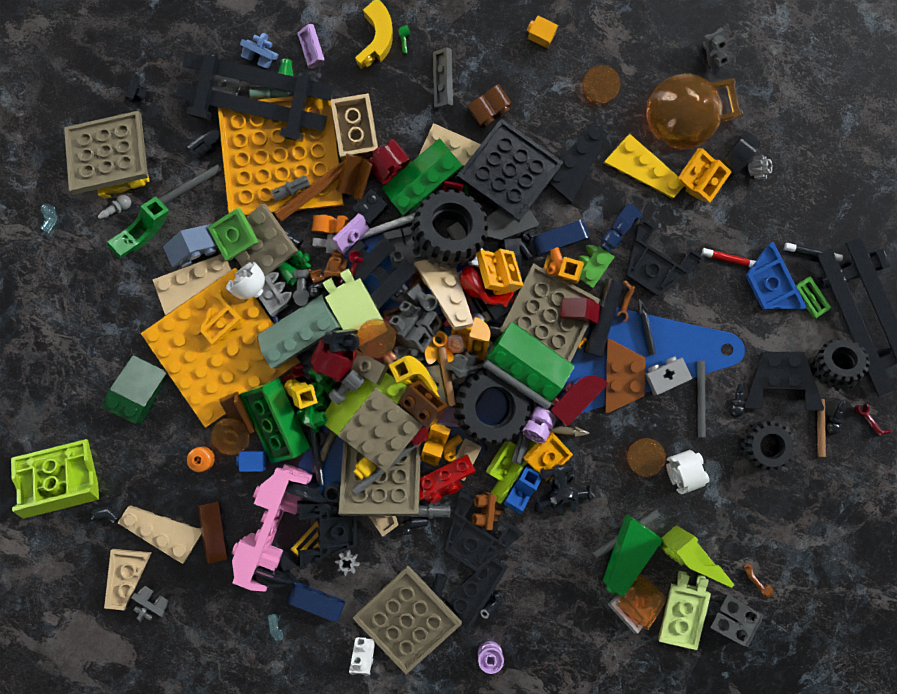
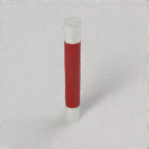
(727, 257)

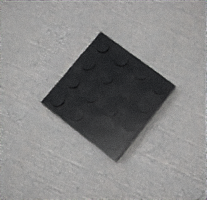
(509, 170)

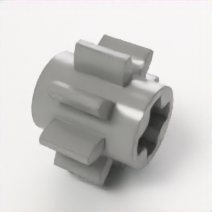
(760, 167)
(347, 568)

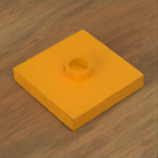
(547, 454)

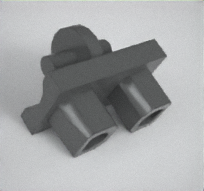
(715, 47)
(462, 366)
(142, 598)

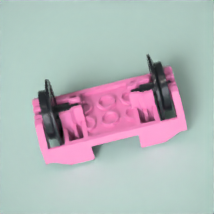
(254, 557)

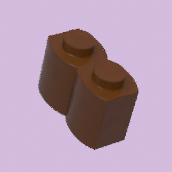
(489, 106)

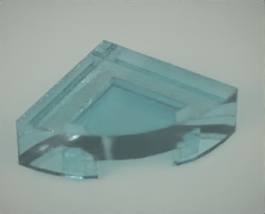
(273, 624)

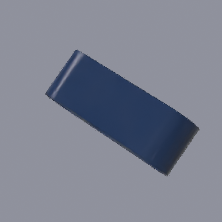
(561, 237)
(315, 601)

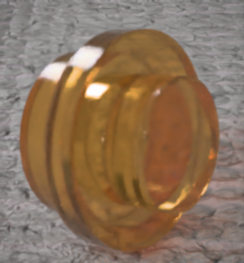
(456, 343)

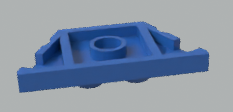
(773, 282)

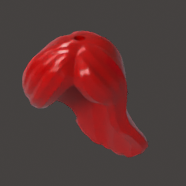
(473, 285)

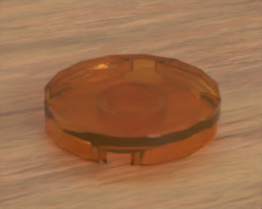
(601, 84)
(376, 338)
(230, 436)
(646, 457)

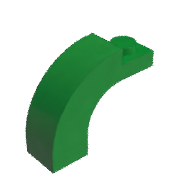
(147, 224)

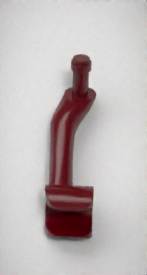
(353, 257)
(296, 371)
(870, 420)

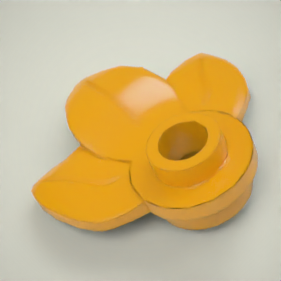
(431, 352)

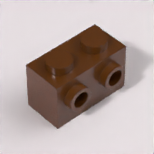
(423, 404)

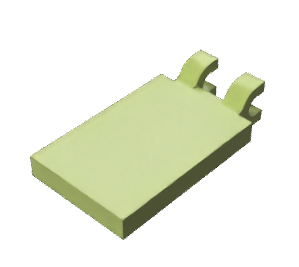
(350, 302)
(685, 612)

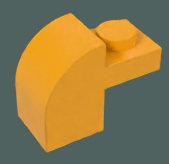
(570, 269)
(435, 444)

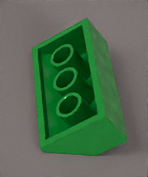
(422, 177)
(530, 361)
(275, 421)

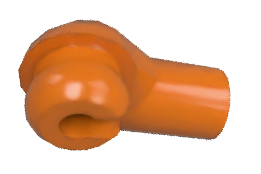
(554, 268)

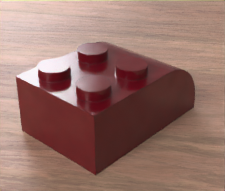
(576, 398)

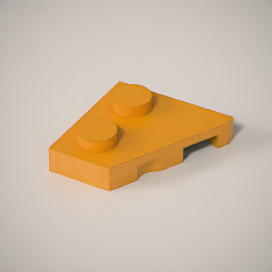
(219, 320)

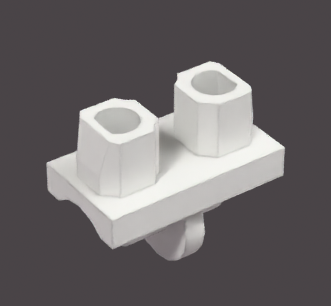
(362, 656)

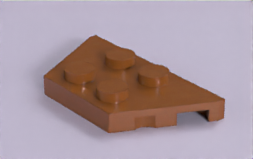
(624, 376)

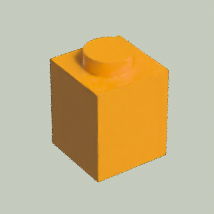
(541, 31)

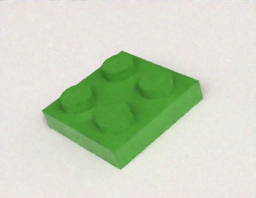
(233, 234)

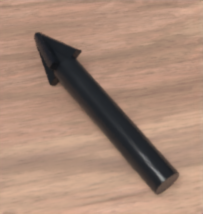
(642, 311)

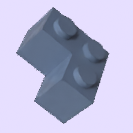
(190, 245)

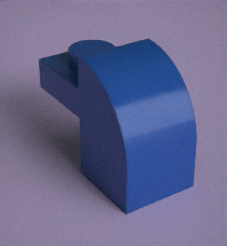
(522, 489)

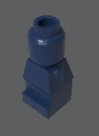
(621, 225)

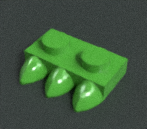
(594, 265)

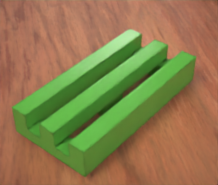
(810, 308)

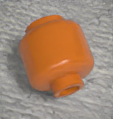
(206, 461)

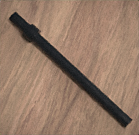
(318, 465)

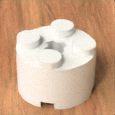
(687, 471)

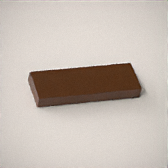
(212, 532)

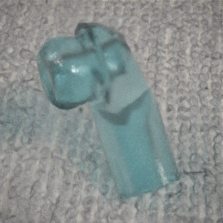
(50, 217)

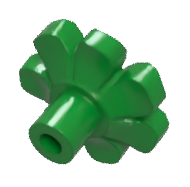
(301, 261)

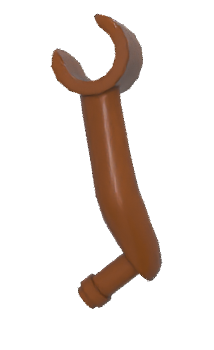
(316, 275)
(626, 300)
(765, 590)

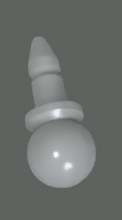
(121, 203)

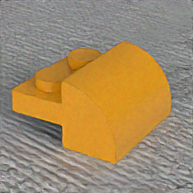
(703, 176)
(499, 271)
(476, 338)

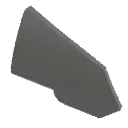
(504, 226)

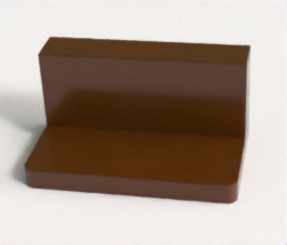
(354, 176)
(235, 409)

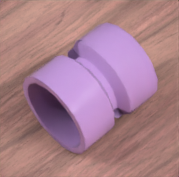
(538, 427)
(490, 657)

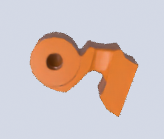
(328, 225)

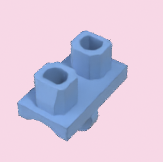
(250, 48)

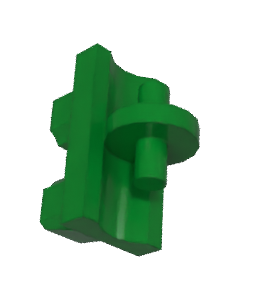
(322, 383)
(312, 416)

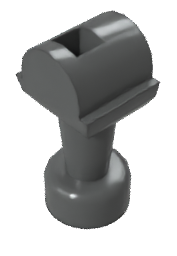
(418, 295)
(301, 296)
(350, 382)

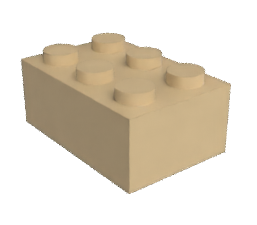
(354, 125)

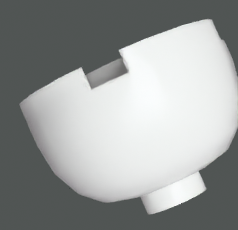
(248, 282)

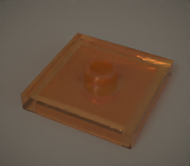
(642, 602)

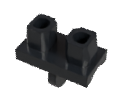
(342, 340)

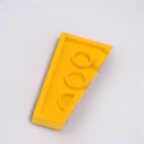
(641, 164)

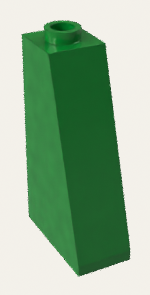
(630, 555)

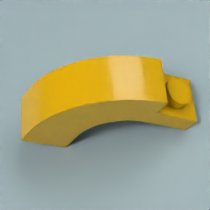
(380, 46)
(411, 370)

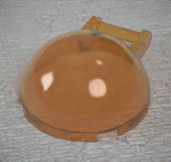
(689, 110)

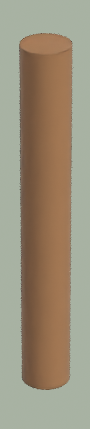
(446, 377)
(821, 441)

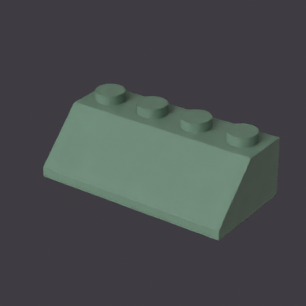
(297, 332)

